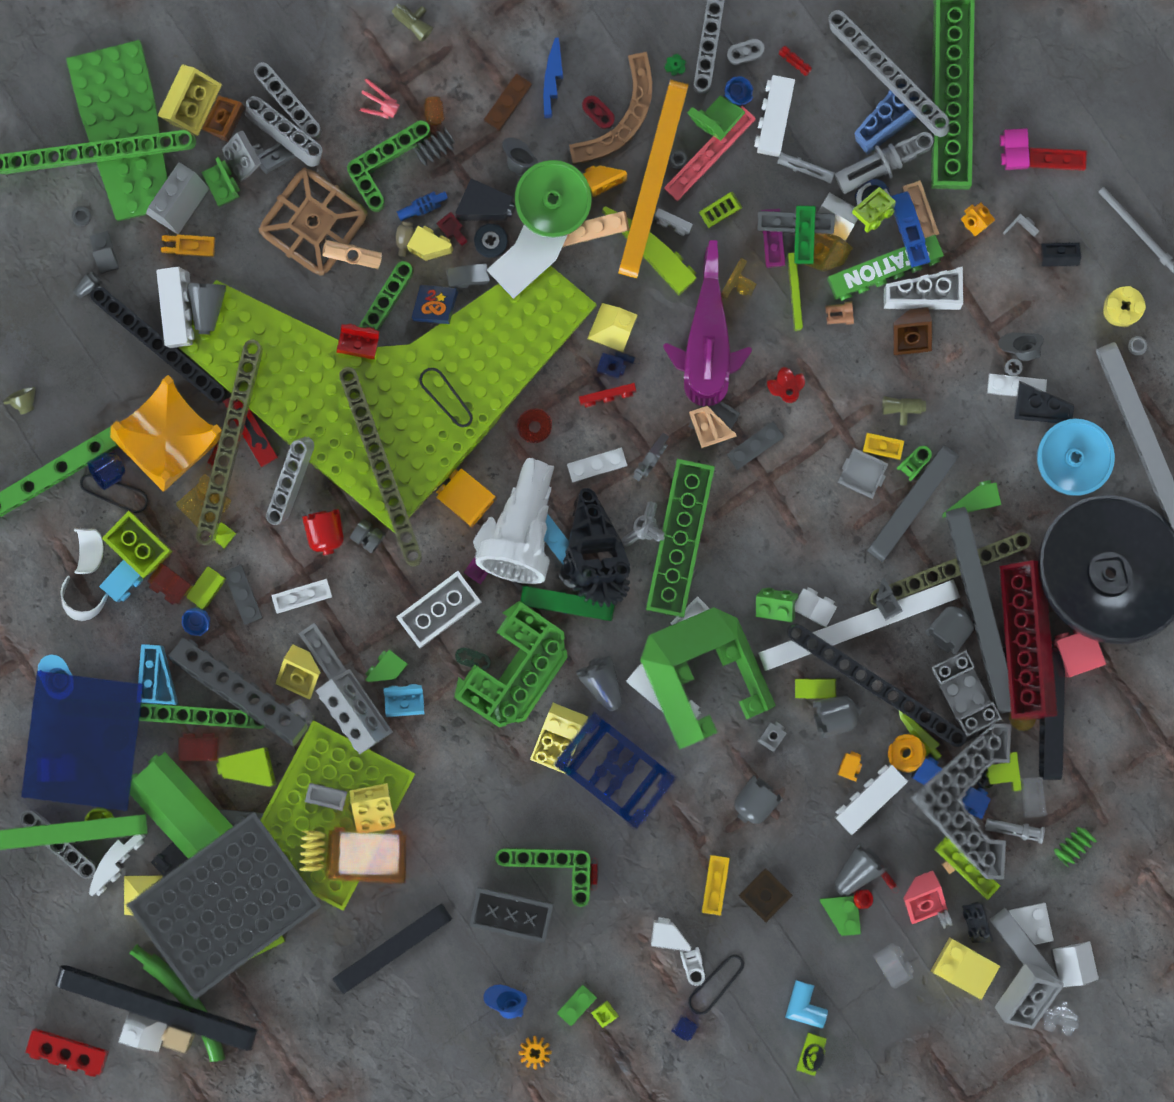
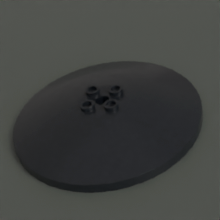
(1117, 537)

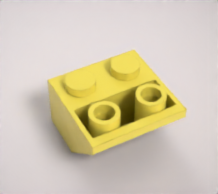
(428, 245)

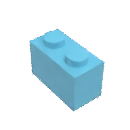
(121, 582)

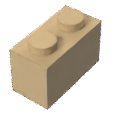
(177, 1039)

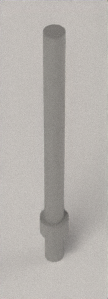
(1164, 257)

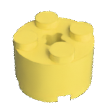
(1119, 297)

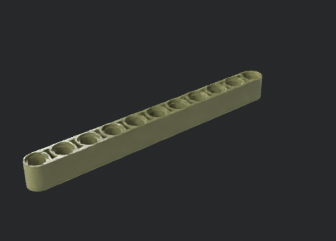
(227, 432)
(375, 458)

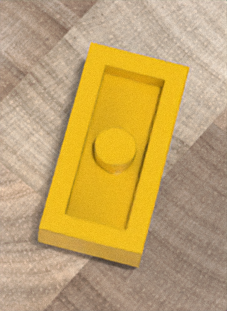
(883, 446)

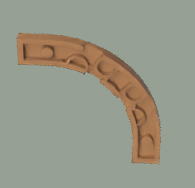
(631, 121)

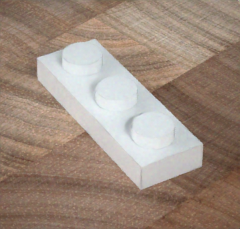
(1008, 385)
(597, 465)
(301, 596)

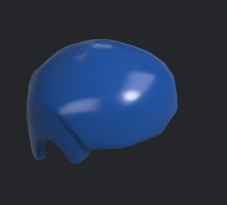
(739, 90)
(196, 621)

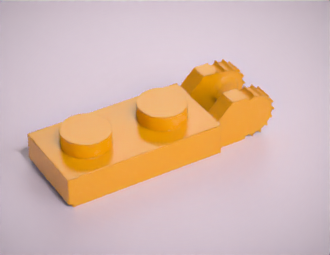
(190, 245)

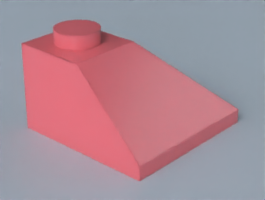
(924, 898)

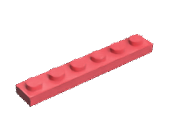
(706, 158)

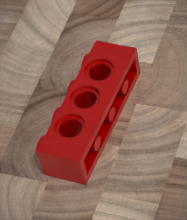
(96, 1055)

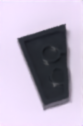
(1040, 406)

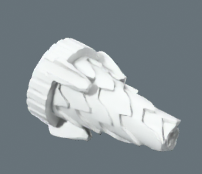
(516, 543)

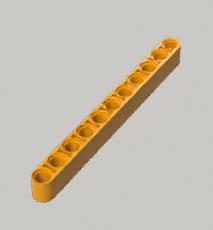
(653, 179)

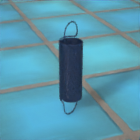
(628, 358)

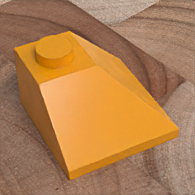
(603, 178)

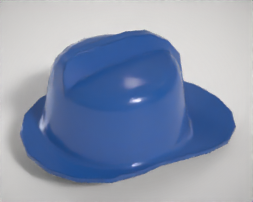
(505, 1000)

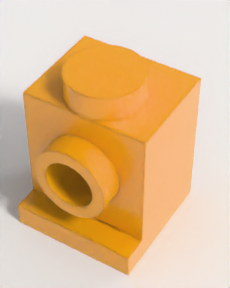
(850, 765)

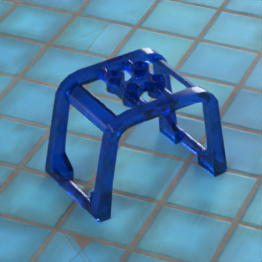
(627, 768)

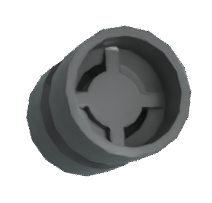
(367, 535)

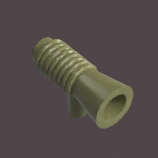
(412, 21)
(904, 406)

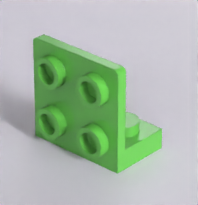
(718, 117)
(221, 185)

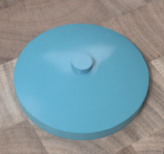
(1075, 457)

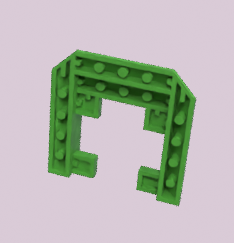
(667, 669)

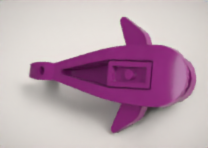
(708, 353)

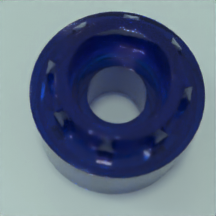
(106, 469)

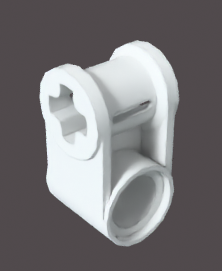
(693, 964)

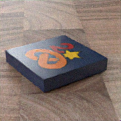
(434, 304)

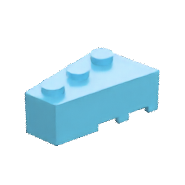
(156, 676)

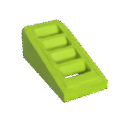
(735, 202)

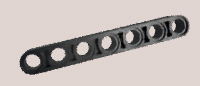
(1052, 728)
(392, 948)

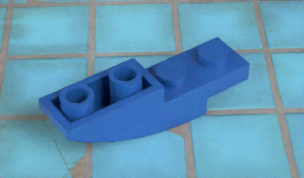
(910, 230)

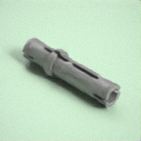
(805, 167)

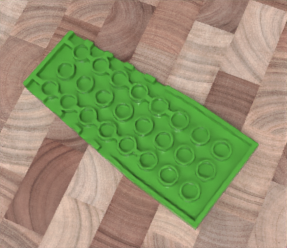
(118, 103)

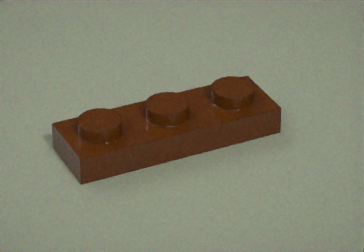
(507, 102)

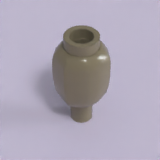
(403, 236)

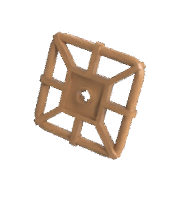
(309, 209)

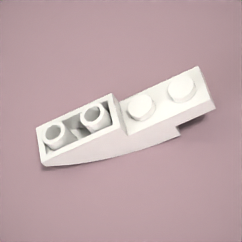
(109, 868)

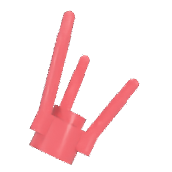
(388, 107)

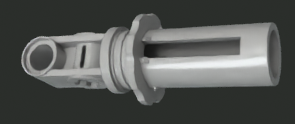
(890, 160)

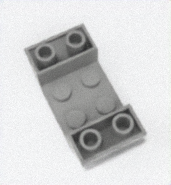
(965, 693)

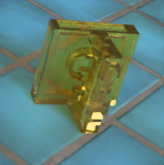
(736, 280)

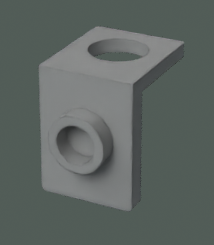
(1026, 222)

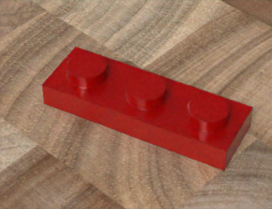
(607, 395)

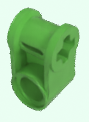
(914, 463)

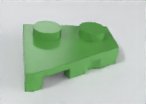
(843, 914)

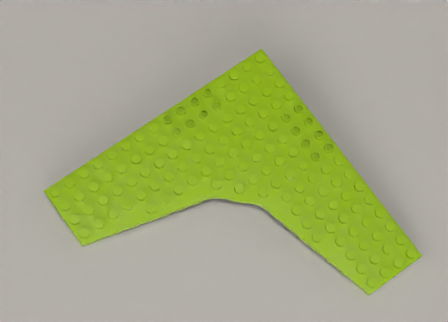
(483, 353)

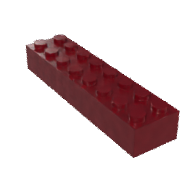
(1027, 642)

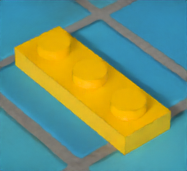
(715, 885)

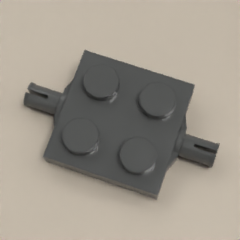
(651, 458)

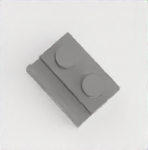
(666, 219)

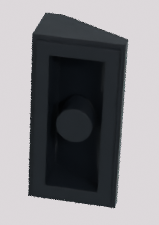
(1060, 254)

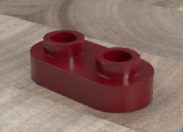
(598, 112)

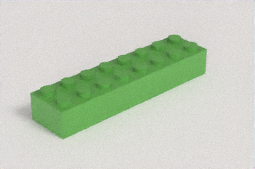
(682, 536)

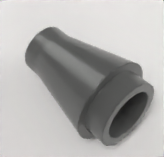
(86, 285)

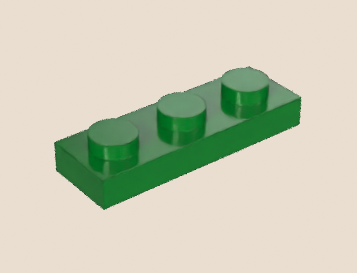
(804, 234)

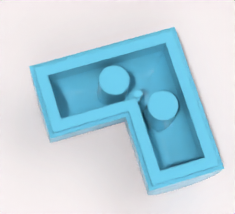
(801, 1009)

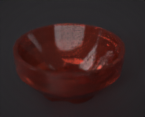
(530, 416)

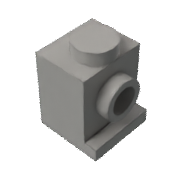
(765, 738)

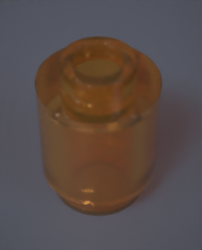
(434, 110)

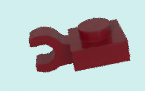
(451, 227)

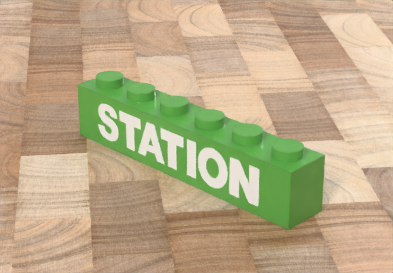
(879, 270)

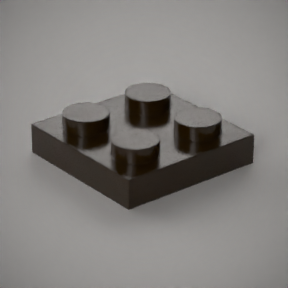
(765, 895)

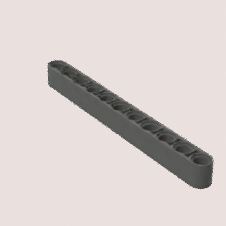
(980, 607)

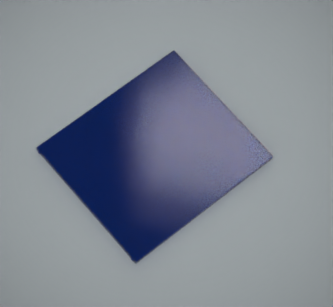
(82, 740)

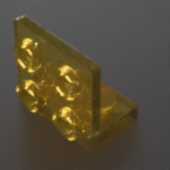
(194, 500)

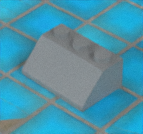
(178, 198)
(1028, 996)

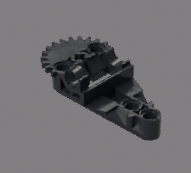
(595, 534)

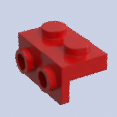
(358, 341)

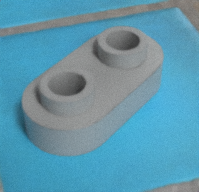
(745, 52)

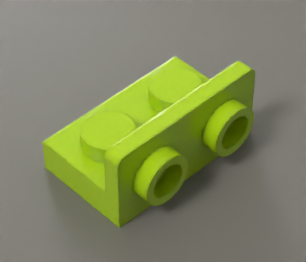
(875, 209)

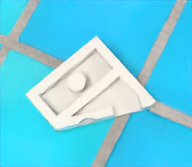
(1034, 922)

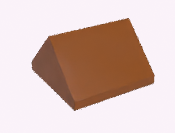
(223, 118)

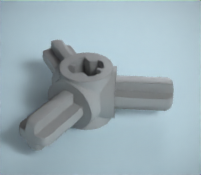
(645, 527)

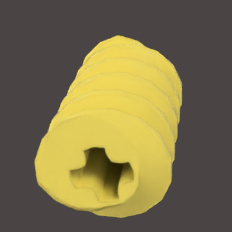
(313, 850)

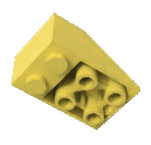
(556, 734)

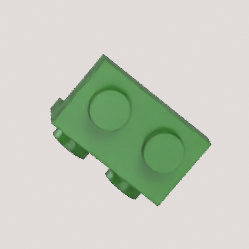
(776, 604)

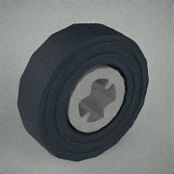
(499, 245)

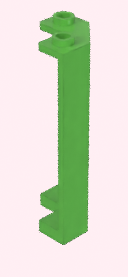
(177, 805)

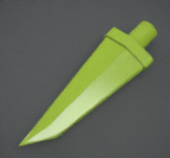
(916, 730)

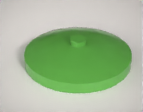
(553, 198)

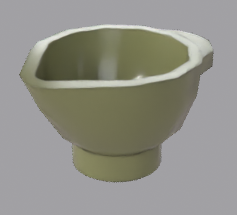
(22, 400)

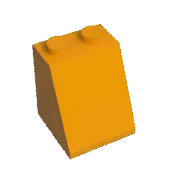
(465, 497)

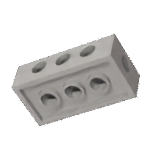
(359, 707)

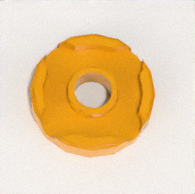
(916, 757)

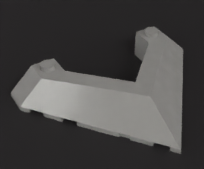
(943, 802)

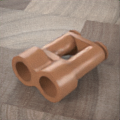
(845, 308)

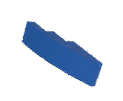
(552, 73)

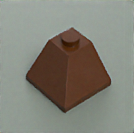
(913, 332)

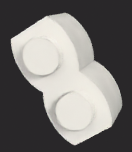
(814, 607)

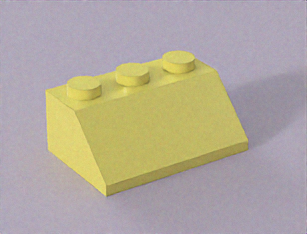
(189, 99)

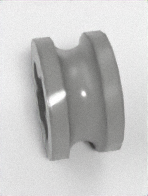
(1017, 363)
(945, 919)

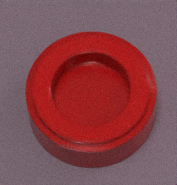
(863, 899)

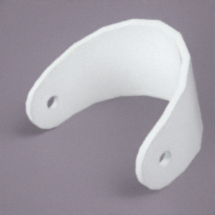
(90, 550)
(78, 615)

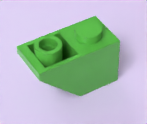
(387, 669)

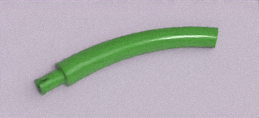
(165, 975)

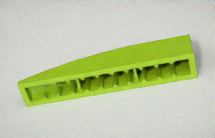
(664, 261)

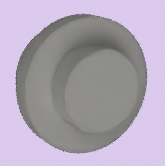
(1137, 345)

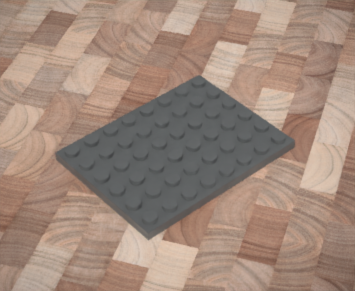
(223, 905)

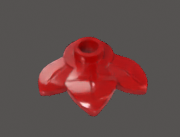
(786, 382)

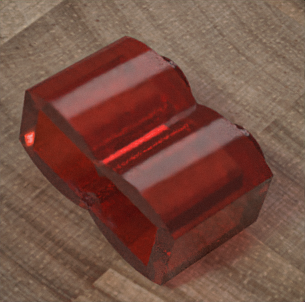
(169, 583)
(198, 748)

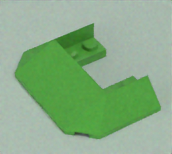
(527, 675)

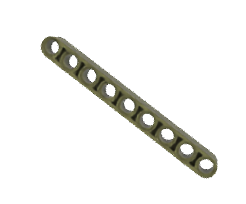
(940, 572)

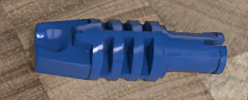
(422, 205)

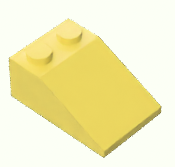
(965, 968)

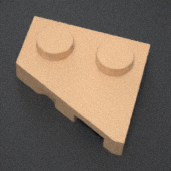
(710, 427)

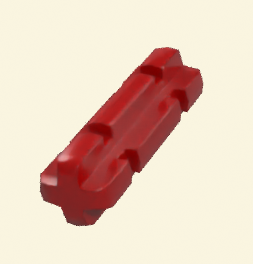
(795, 60)

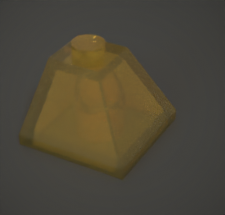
(829, 251)

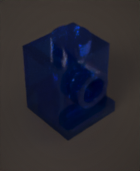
(604, 363)
(684, 1028)

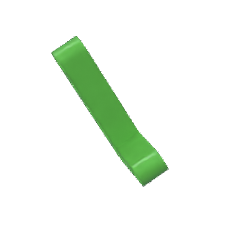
(383, 159)
(552, 862)

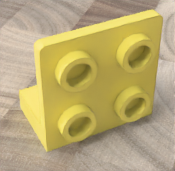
(372, 808)

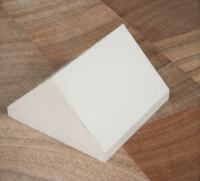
(843, 215)
(1075, 964)

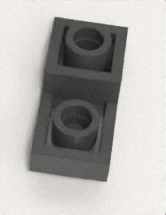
(468, 275)

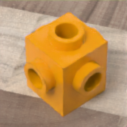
(977, 218)

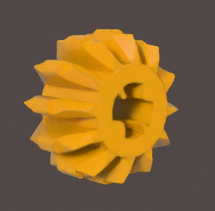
(536, 1045)

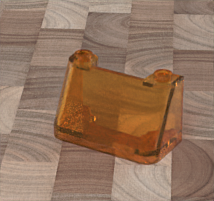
(366, 856)

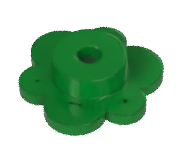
(669, 66)

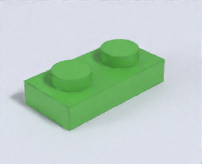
(576, 1005)

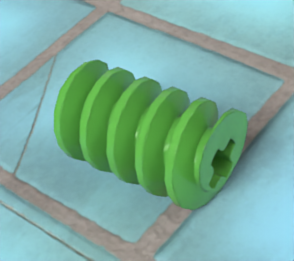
(1074, 846)

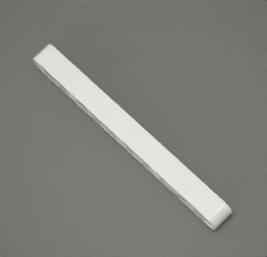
(861, 624)

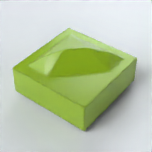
(224, 535)
(604, 1014)

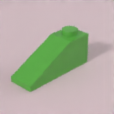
(979, 498)

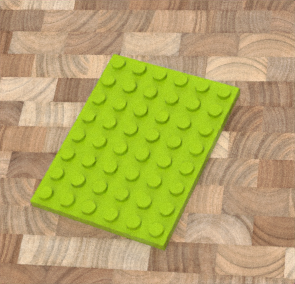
(332, 762)

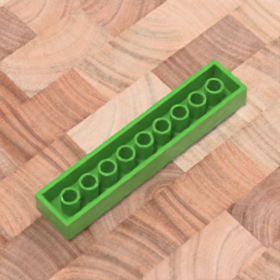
(953, 92)

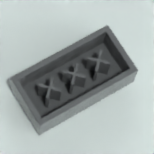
(511, 914)

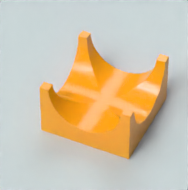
(165, 435)

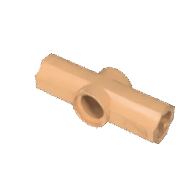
(364, 256)

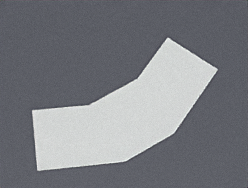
(525, 260)

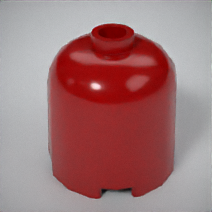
(324, 531)

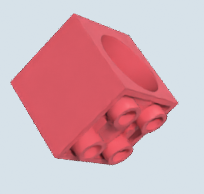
(1078, 653)

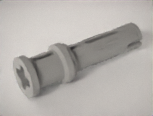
(1023, 831)

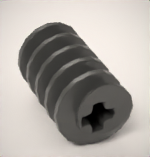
(434, 147)

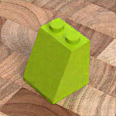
(248, 767)

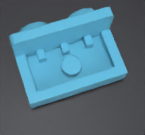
(404, 700)

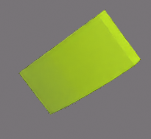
(815, 688)

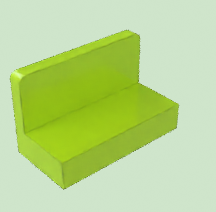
(206, 588)

